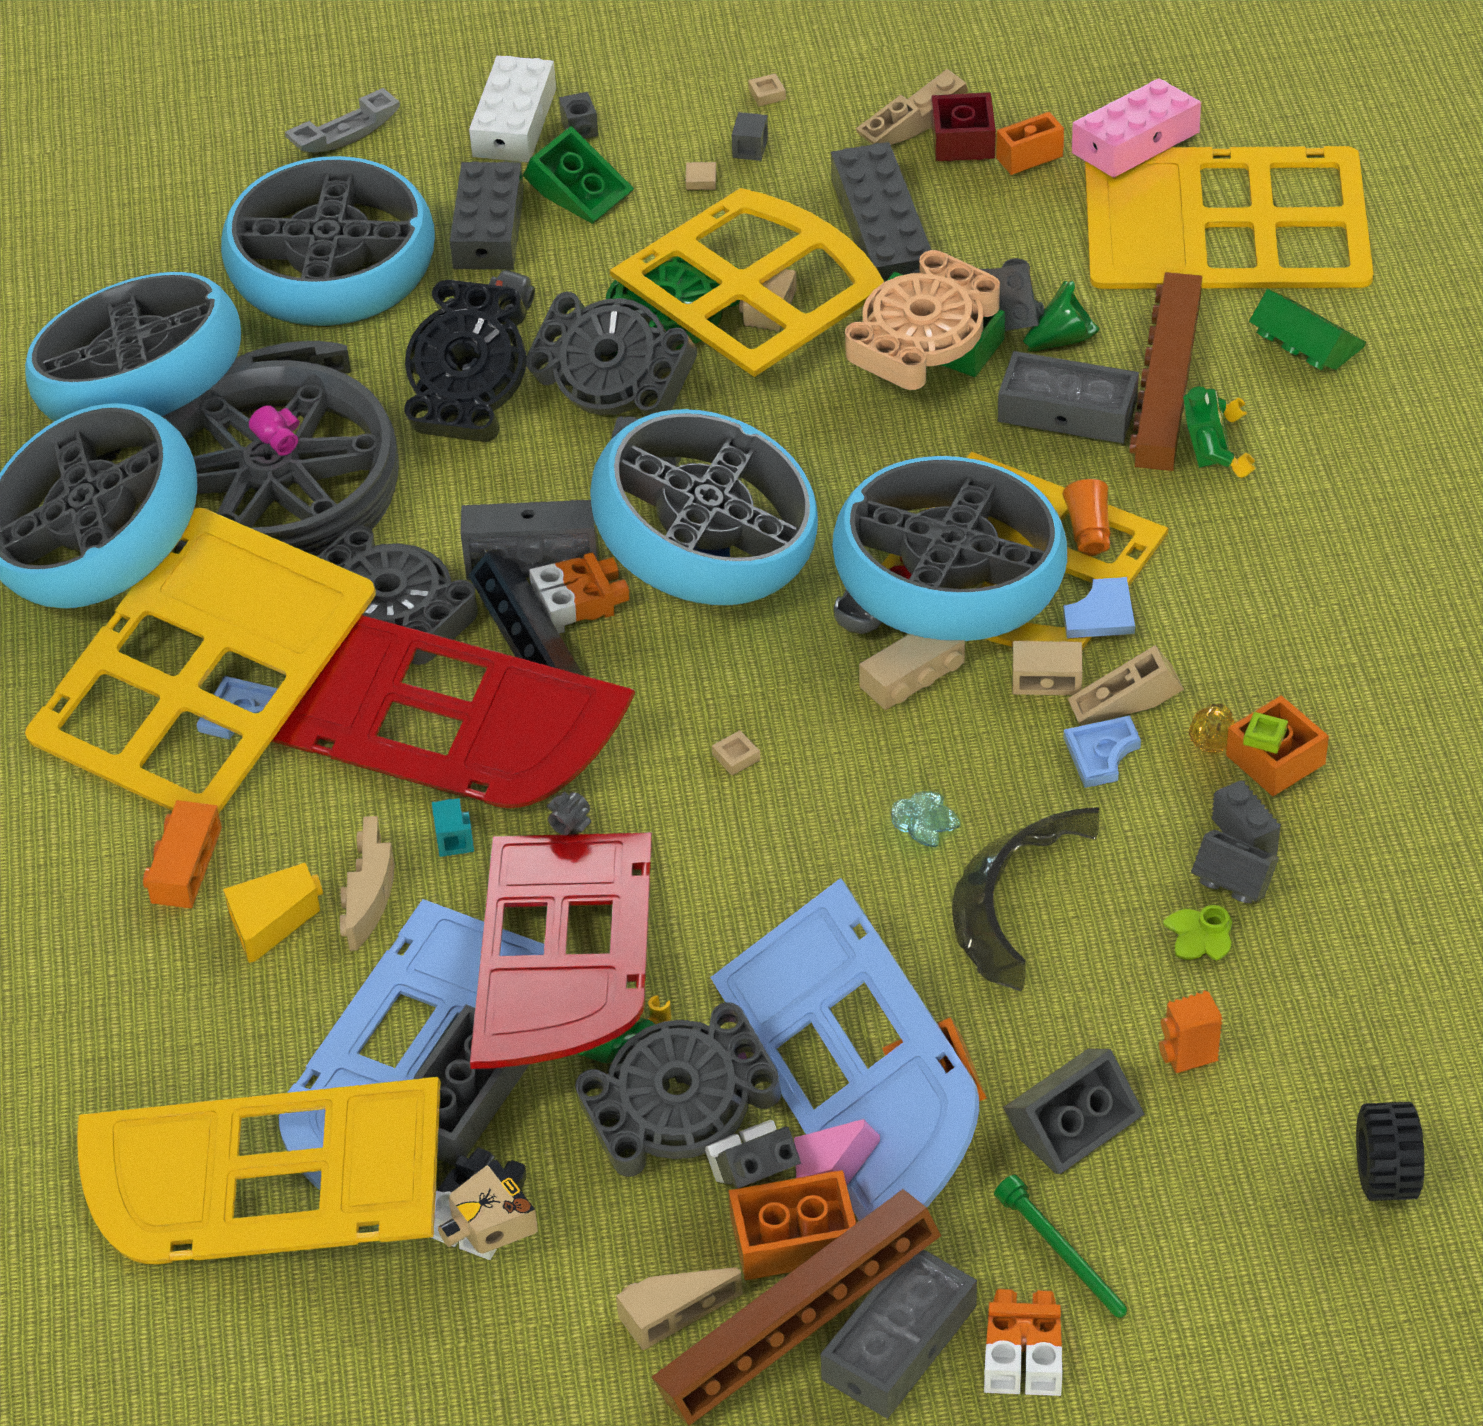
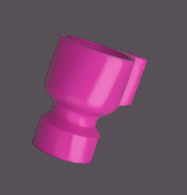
(275, 428)

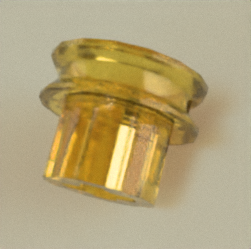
(1216, 738)

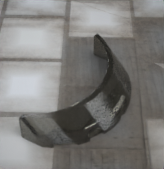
(973, 900)

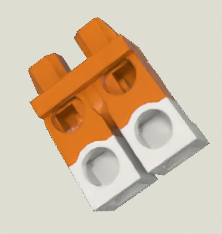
(578, 589)
(1027, 1329)

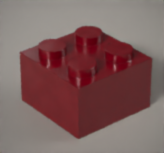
(963, 126)

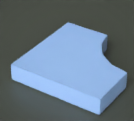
(1102, 612)
(241, 693)
(1100, 747)

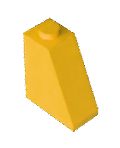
(272, 907)

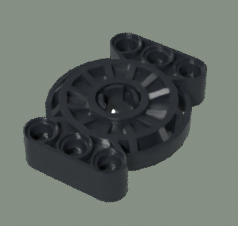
(458, 332)

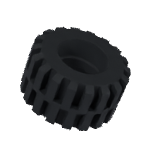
(1390, 1151)

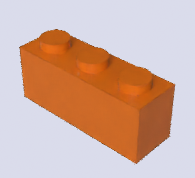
(182, 854)

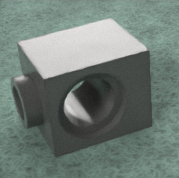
(579, 113)
(750, 136)

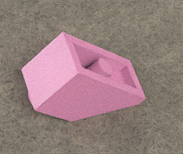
(836, 1149)

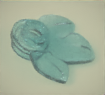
(924, 817)

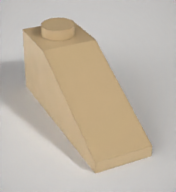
(1128, 689)
(673, 1301)

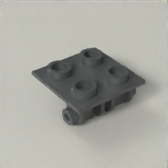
(1017, 297)

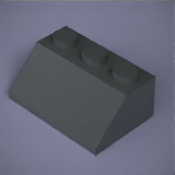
(1074, 1109)

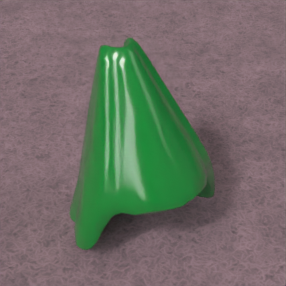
(1062, 322)

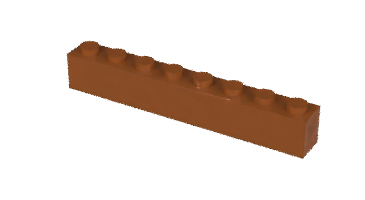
(1167, 373)
(796, 1306)

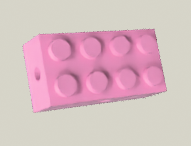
(1136, 127)

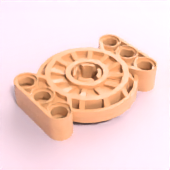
(922, 319)

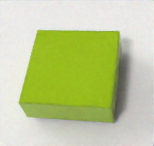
(1265, 732)

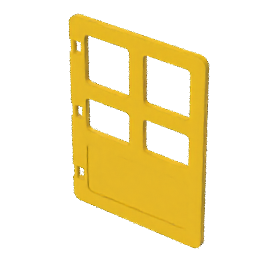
(1157, 221)
(240, 597)

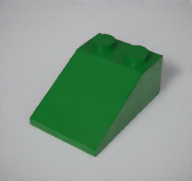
(576, 177)

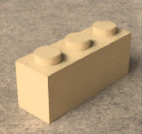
(908, 667)

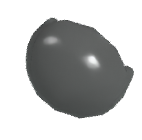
(853, 616)

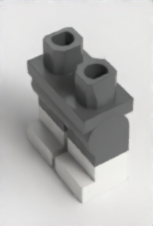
(759, 1156)

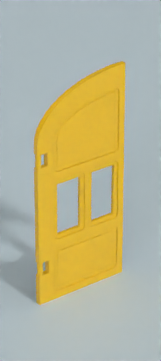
(174, 1172)

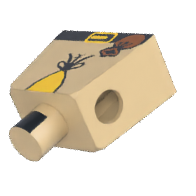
(488, 1211)

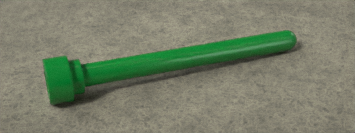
(1013, 1194)

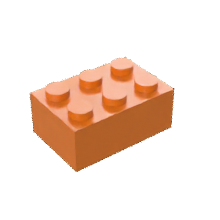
(788, 1221)

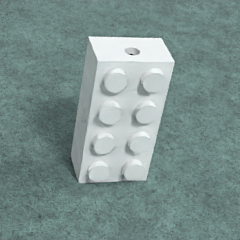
(512, 108)

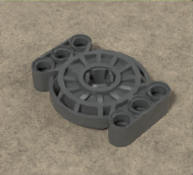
(599, 330)
(409, 586)
(687, 1122)

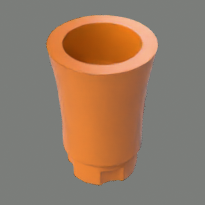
(1089, 515)

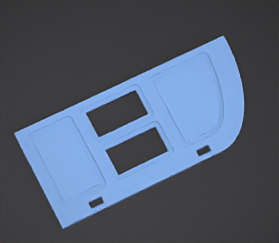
(435, 970)
(906, 1095)

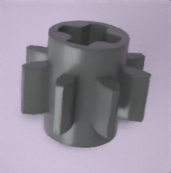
(569, 813)

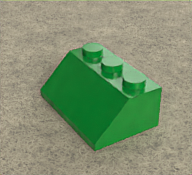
(1304, 331)

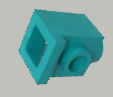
(452, 828)

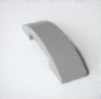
(373, 112)

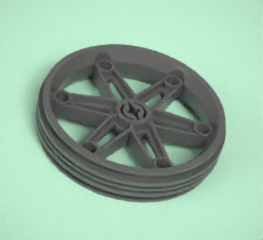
(307, 392)

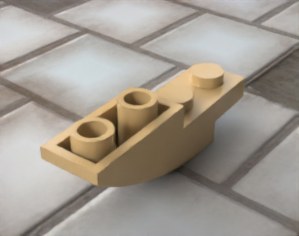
(910, 116)
(368, 886)

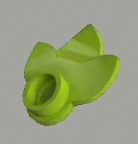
(1198, 934)

